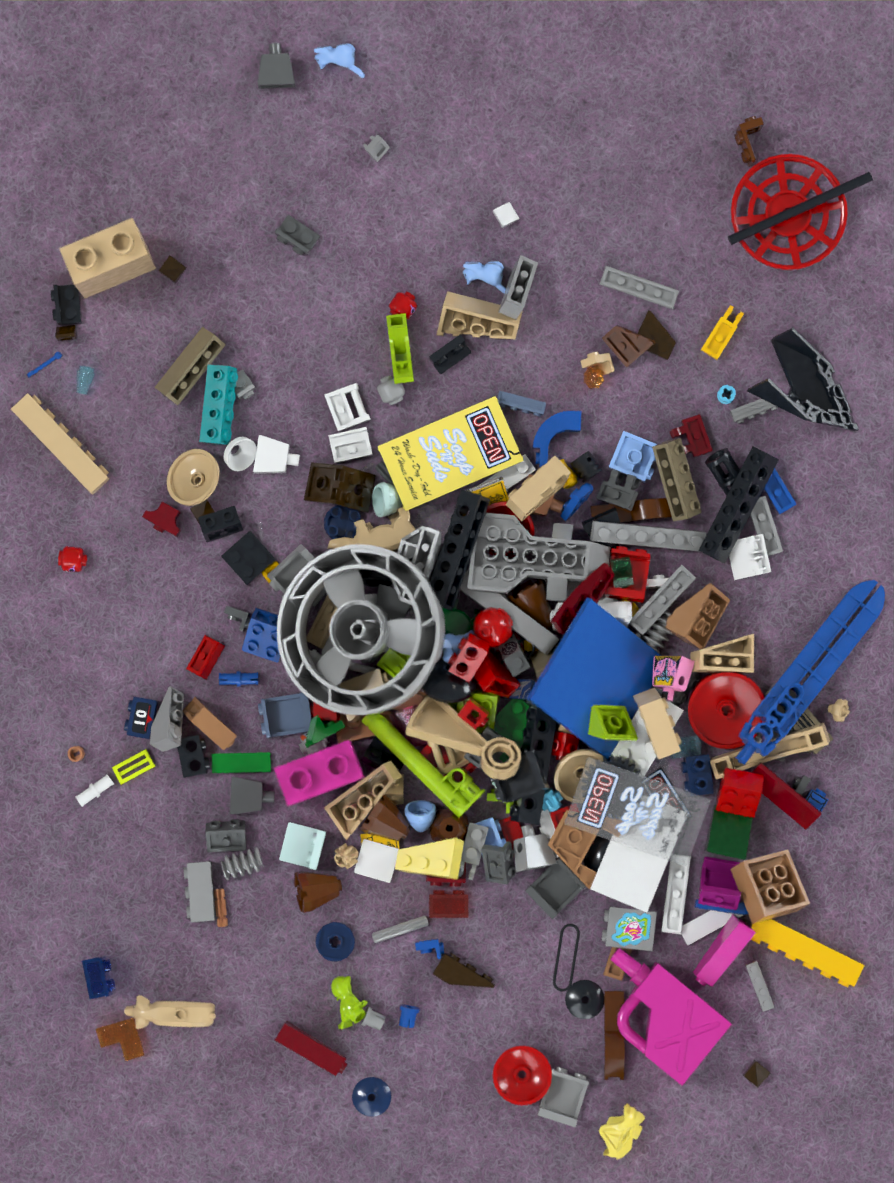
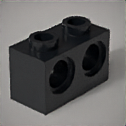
(187, 757)

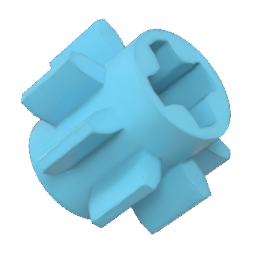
(552, 800)

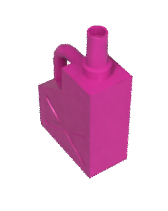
(679, 1022)

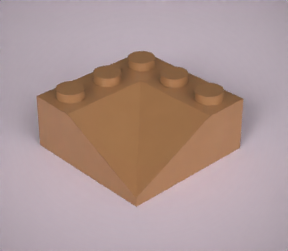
(698, 616)
(770, 886)

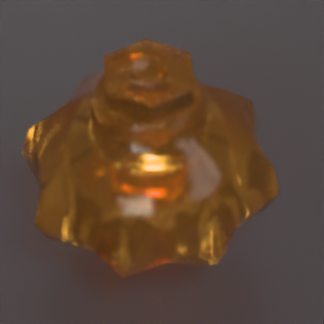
(593, 377)

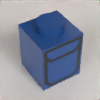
(817, 798)

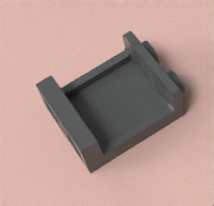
(555, 888)

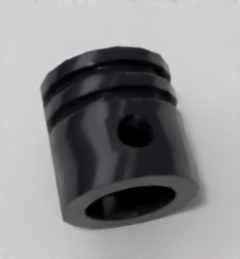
(586, 466)

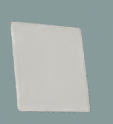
(376, 860)

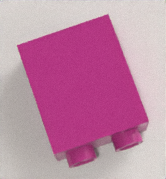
(319, 773)

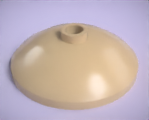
(185, 474)
(566, 774)

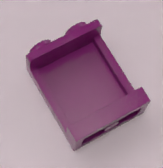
(718, 884)

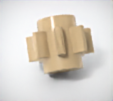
(346, 856)

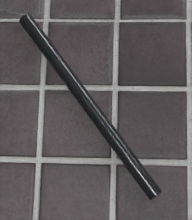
(800, 208)

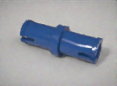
(238, 678)

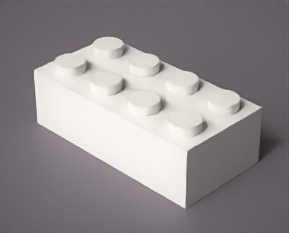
(641, 750)

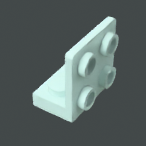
(302, 845)

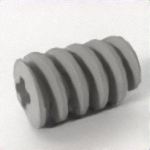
(658, 633)
(243, 863)

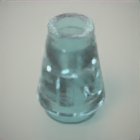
(84, 379)

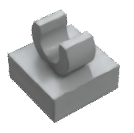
(376, 147)

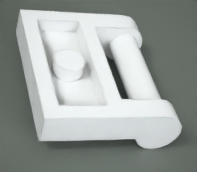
(341, 410)

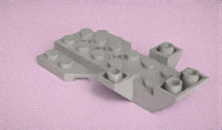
(556, 557)

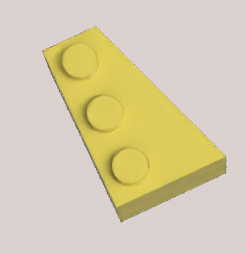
(432, 859)

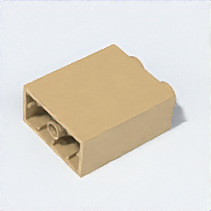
(107, 258)

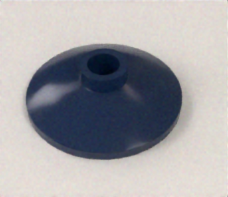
(371, 1086)

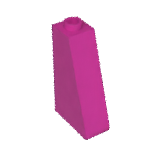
(723, 950)

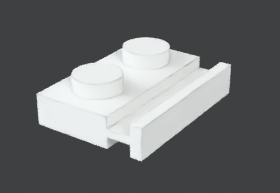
(350, 445)

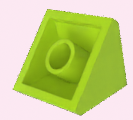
(611, 723)

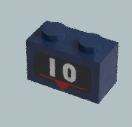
(141, 717)

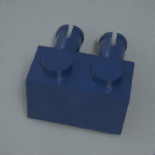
(697, 775)

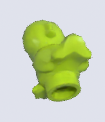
(350, 1006)

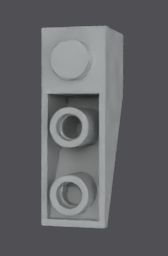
(167, 725)

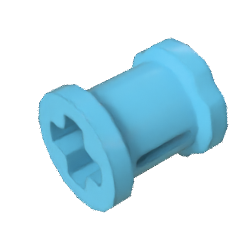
(727, 388)

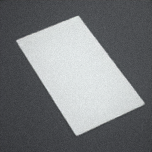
(629, 875)

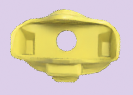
(620, 1132)

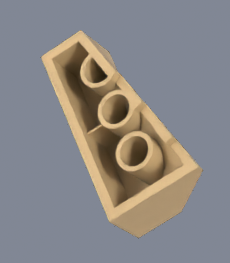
(475, 318)
(356, 803)

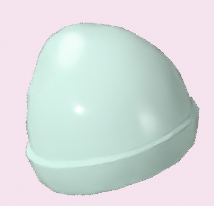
(385, 499)

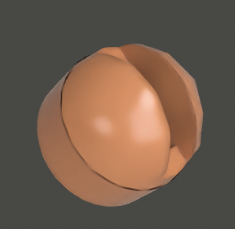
(76, 749)

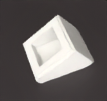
(505, 214)

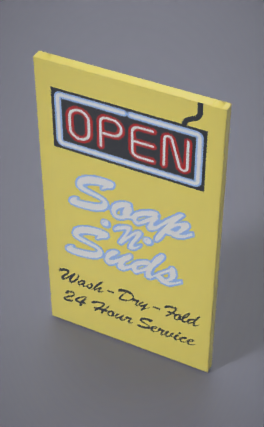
(450, 453)

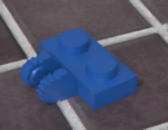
(577, 497)

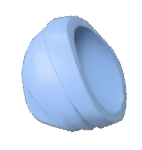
(420, 814)

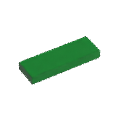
(241, 762)

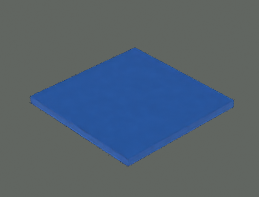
(593, 666)

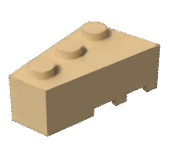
(538, 488)
(729, 656)
(658, 723)

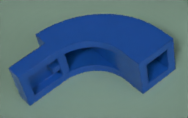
(561, 422)

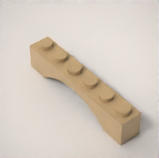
(792, 743)

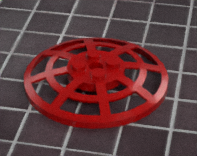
(784, 200)

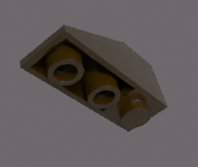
(456, 973)

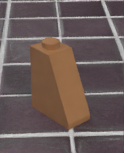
(209, 724)

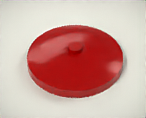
(722, 707)

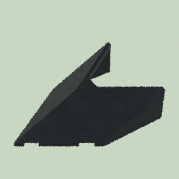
(812, 390)

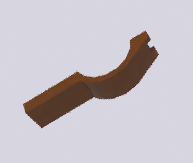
(641, 510)
(613, 1038)

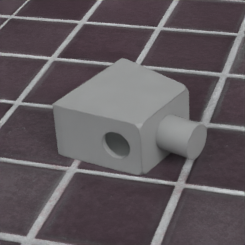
(532, 851)

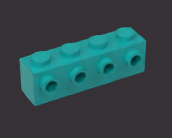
(218, 404)

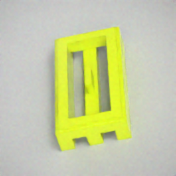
(148, 759)

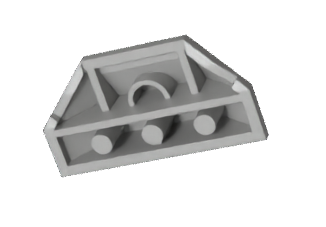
(421, 549)

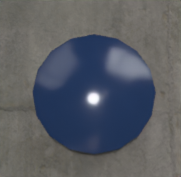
(340, 522)

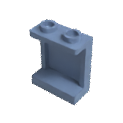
(285, 715)

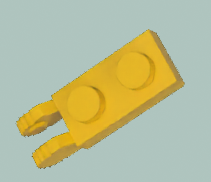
(721, 334)

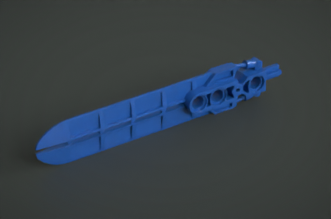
(779, 694)

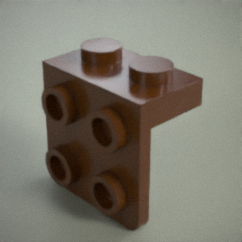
(749, 127)

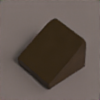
(66, 333)

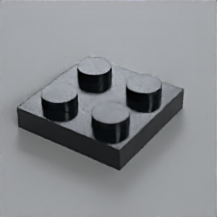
(248, 557)

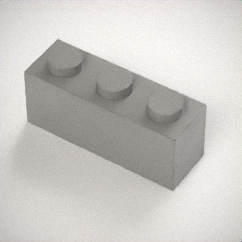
(518, 287)
(200, 891)

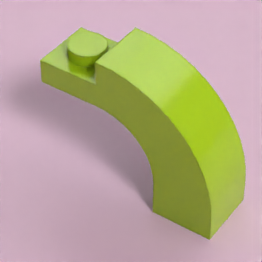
(400, 348)

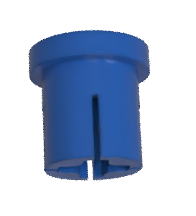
(408, 1015)

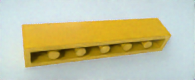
(807, 950)

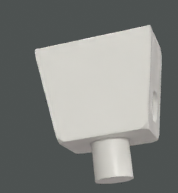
(273, 456)

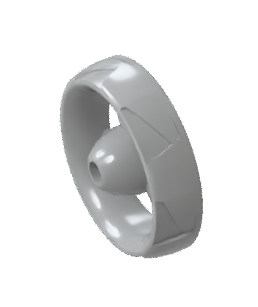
(359, 629)

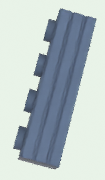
(522, 403)

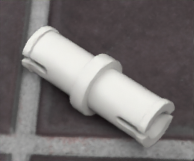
(94, 790)

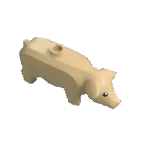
(382, 536)
(171, 1013)

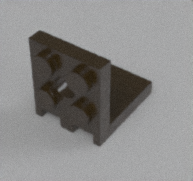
(339, 486)

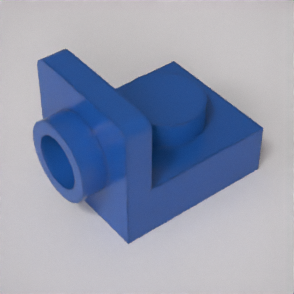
(427, 945)

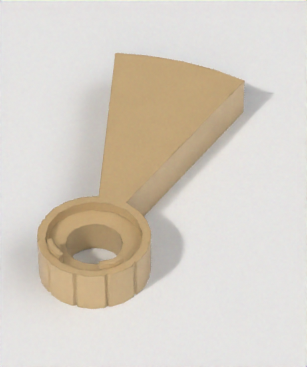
(441, 725)

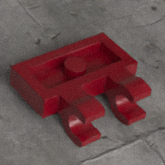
(695, 434)

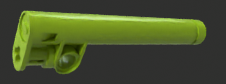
(453, 794)

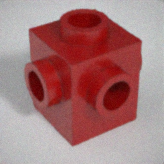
(564, 744)

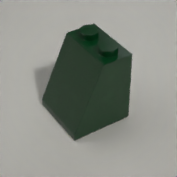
(728, 834)

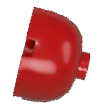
(493, 626)

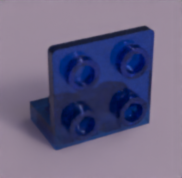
(98, 977)

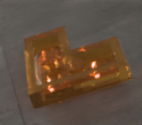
(126, 1034)

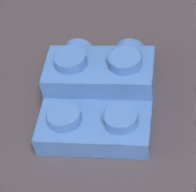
(634, 457)

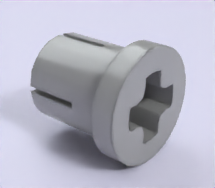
(373, 1019)

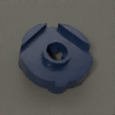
(326, 948)

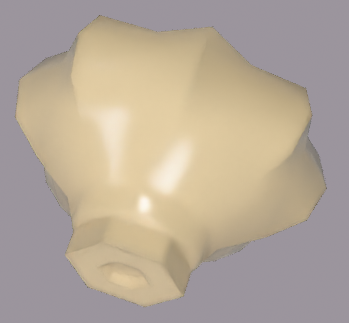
(839, 710)

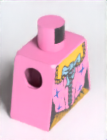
(671, 674)

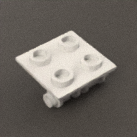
(749, 557)

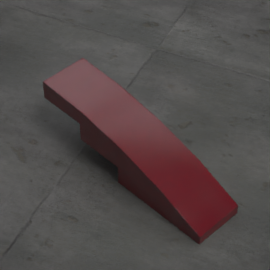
(591, 587)

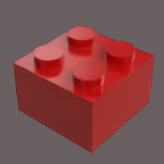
(739, 792)

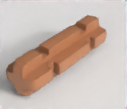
(220, 906)

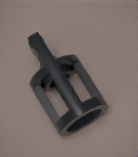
(724, 480)

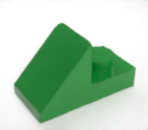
(319, 731)

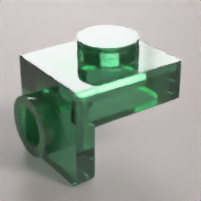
(623, 572)

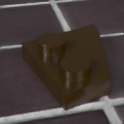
(655, 331)

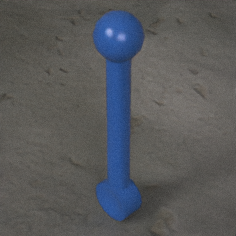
(57, 355)

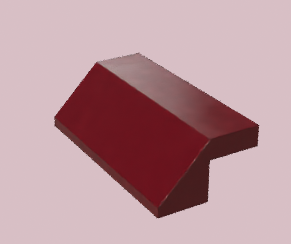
(787, 798)

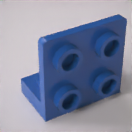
(262, 635)

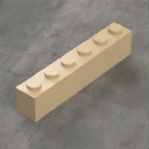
(60, 444)

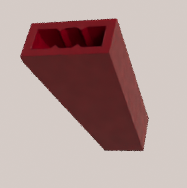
(311, 1049)

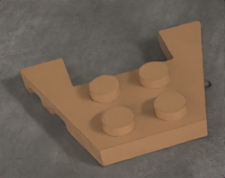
(572, 846)

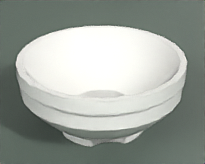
(243, 457)

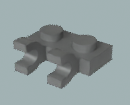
(617, 495)

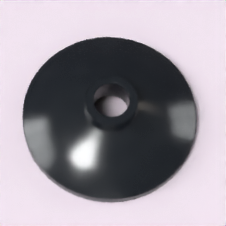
(577, 991)

